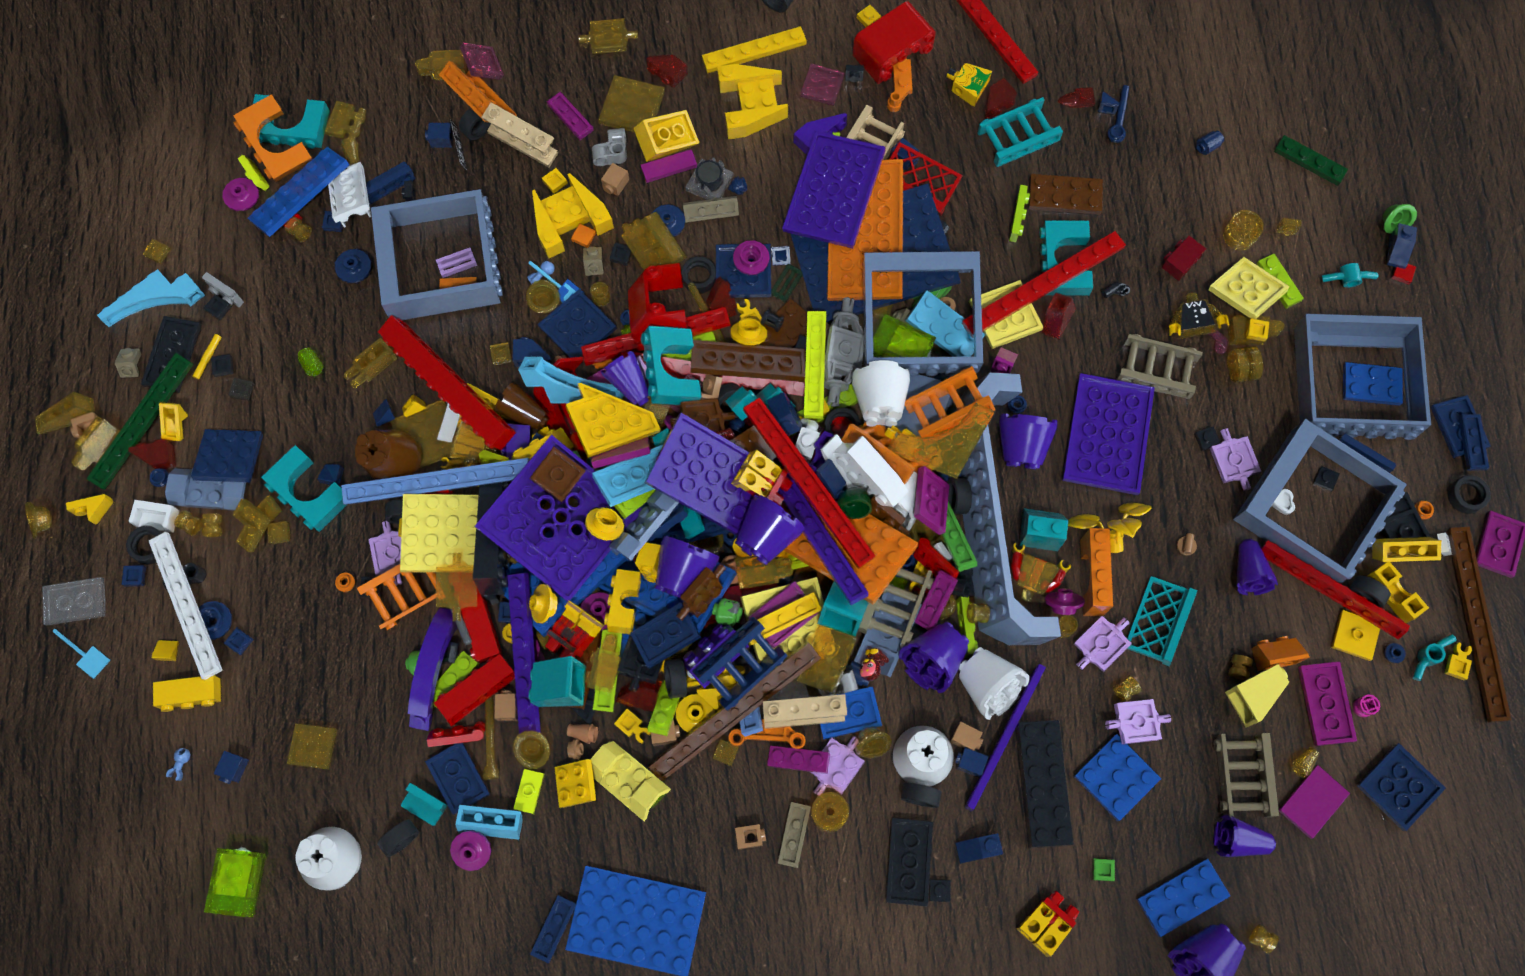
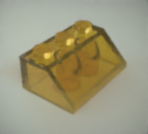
(653, 242)

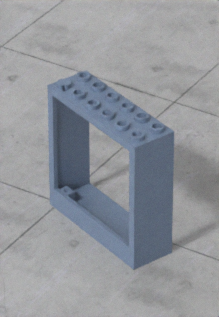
(925, 261)
(444, 299)
(1365, 332)
(1278, 473)

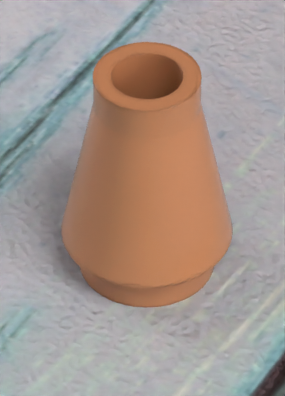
(583, 732)

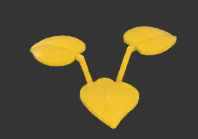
(1120, 527)

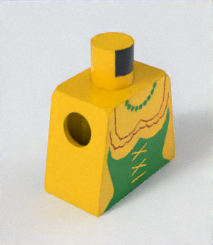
(969, 82)

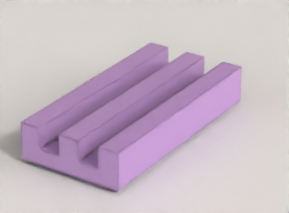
(454, 260)

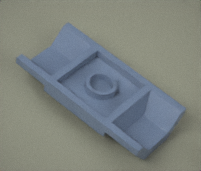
(186, 492)
(644, 526)
(887, 643)

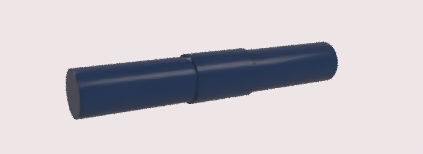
(1122, 105)

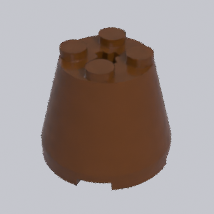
(388, 453)

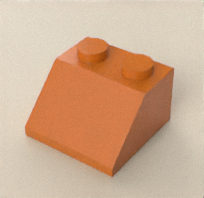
(1281, 652)

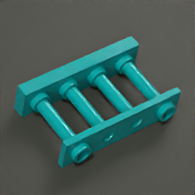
(1020, 148)

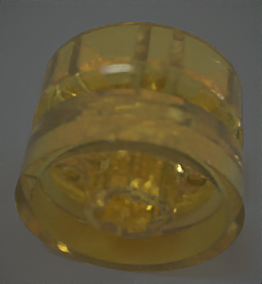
(1243, 230)
(1245, 364)
(840, 812)

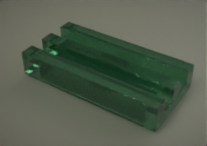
(780, 295)

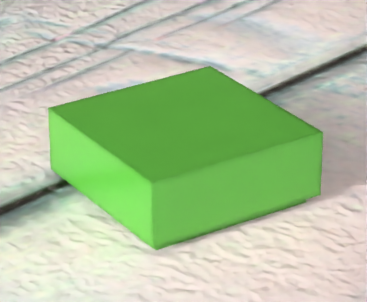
(1103, 869)

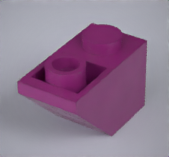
(1004, 361)

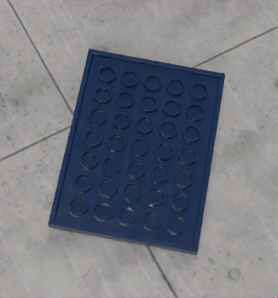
(920, 234)

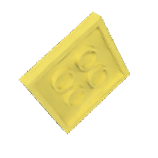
(1248, 288)
(1013, 327)

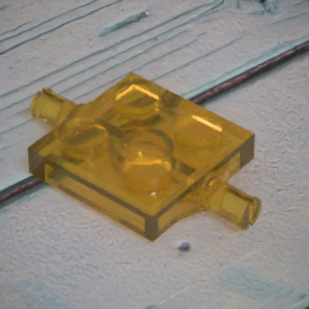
(608, 36)
(455, 587)

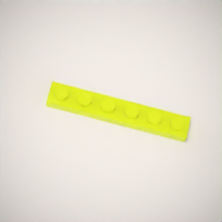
(815, 365)

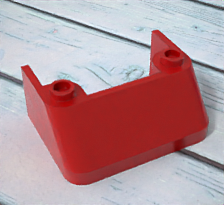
(654, 314)
(557, 412)

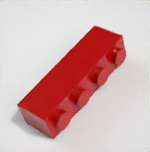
(475, 689)

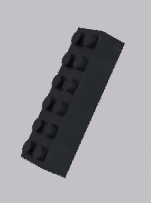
(489, 559)
(1043, 784)

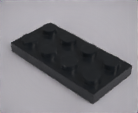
(173, 337)
(909, 862)

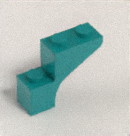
(742, 398)

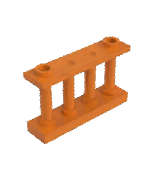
(472, 90)
(948, 386)
(880, 442)
(387, 578)

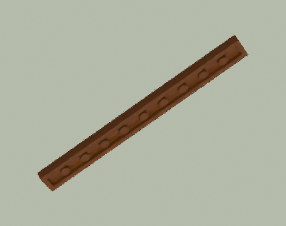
(1479, 625)
(724, 720)

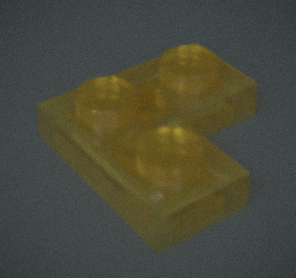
(254, 523)

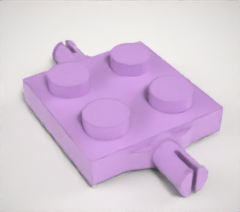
(1235, 459)
(386, 551)
(1102, 643)
(1138, 721)
(842, 766)

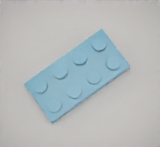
(943, 323)
(626, 478)

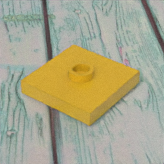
(1355, 636)

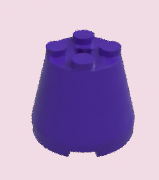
(1026, 439)
(767, 530)
(680, 565)
(935, 657)
(1208, 953)

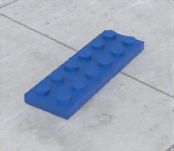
(298, 191)

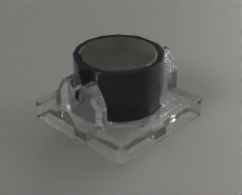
(709, 178)

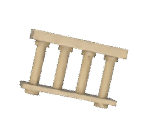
(866, 118)
(520, 135)
(804, 711)

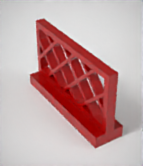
(940, 206)

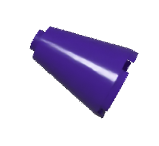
(628, 378)
(1254, 570)
(1241, 839)

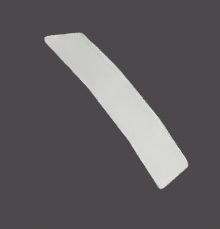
(448, 425)

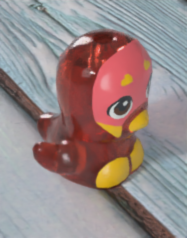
(872, 664)

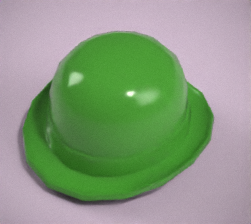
(1396, 214)

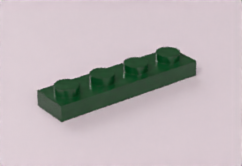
(1311, 160)

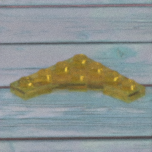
(945, 450)

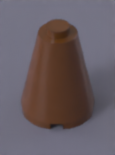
(520, 408)

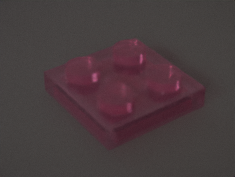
(481, 61)
(822, 84)

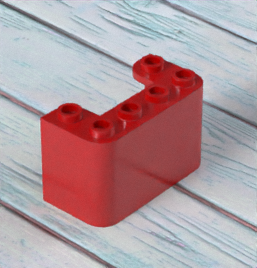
(892, 40)

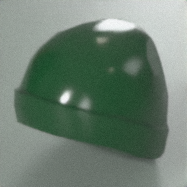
(855, 503)

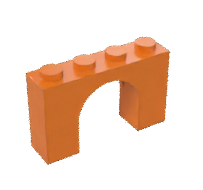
(251, 122)
(1096, 548)

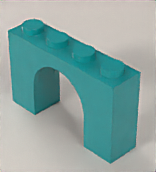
(308, 131)
(1064, 233)
(662, 386)
(282, 480)

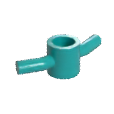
(1350, 275)
(1438, 652)

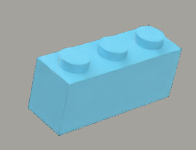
(489, 821)

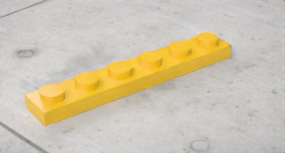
(755, 49)

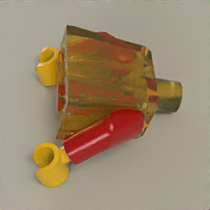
(1035, 574)

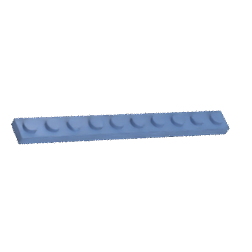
(432, 481)

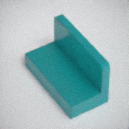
(423, 804)

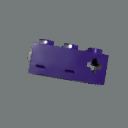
(705, 648)

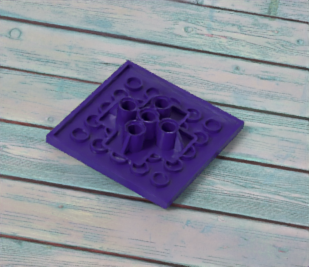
(518, 522)

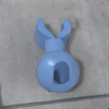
(547, 267)
(180, 758)

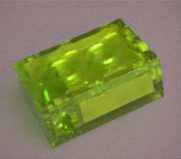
(901, 340)
(235, 882)

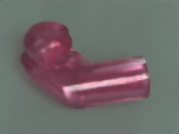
(1221, 342)

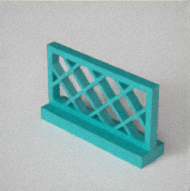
(1175, 630)

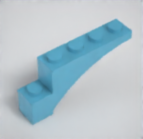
(152, 292)
(558, 384)

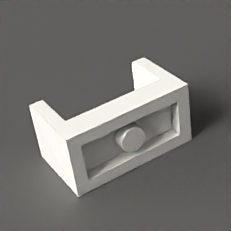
(153, 514)

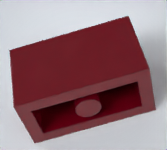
(1183, 258)

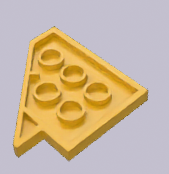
(607, 421)

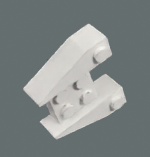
(865, 468)

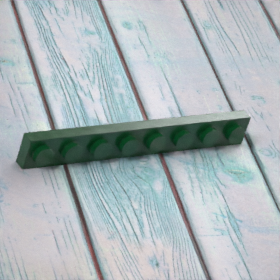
(139, 421)

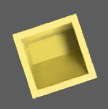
(1257, 695)

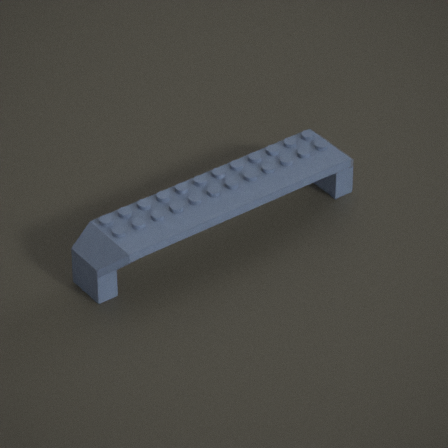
(986, 537)

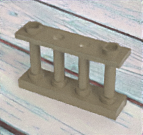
(1165, 383)
(869, 622)
(1263, 764)

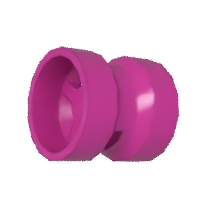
(1362, 707)

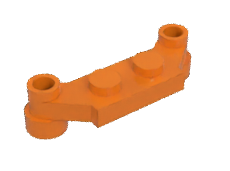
(902, 84)
(782, 734)

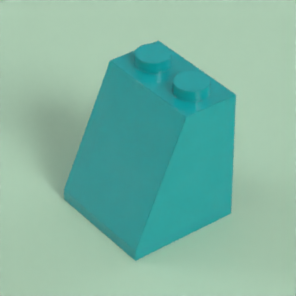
(1043, 529)
(841, 615)
(557, 682)

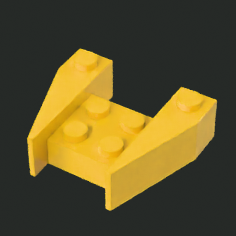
(756, 98)
(564, 213)

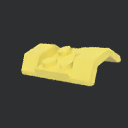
(627, 779)

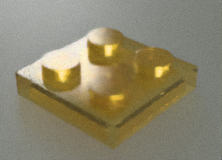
(312, 746)

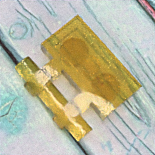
(340, 119)

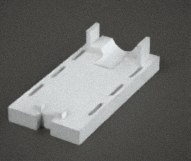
(349, 194)

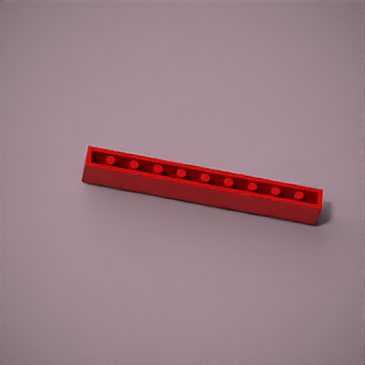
(447, 383)
(479, 624)

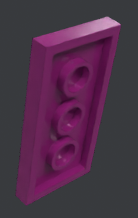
(1327, 704)

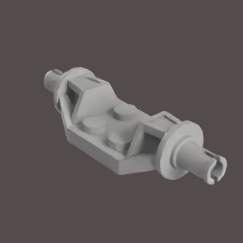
(843, 351)

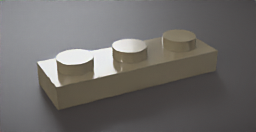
(711, 209)
(794, 835)

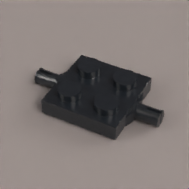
(635, 667)

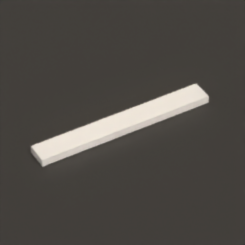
(185, 606)

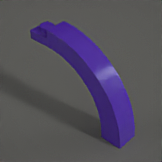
(428, 669)

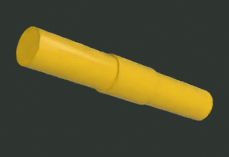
(206, 356)

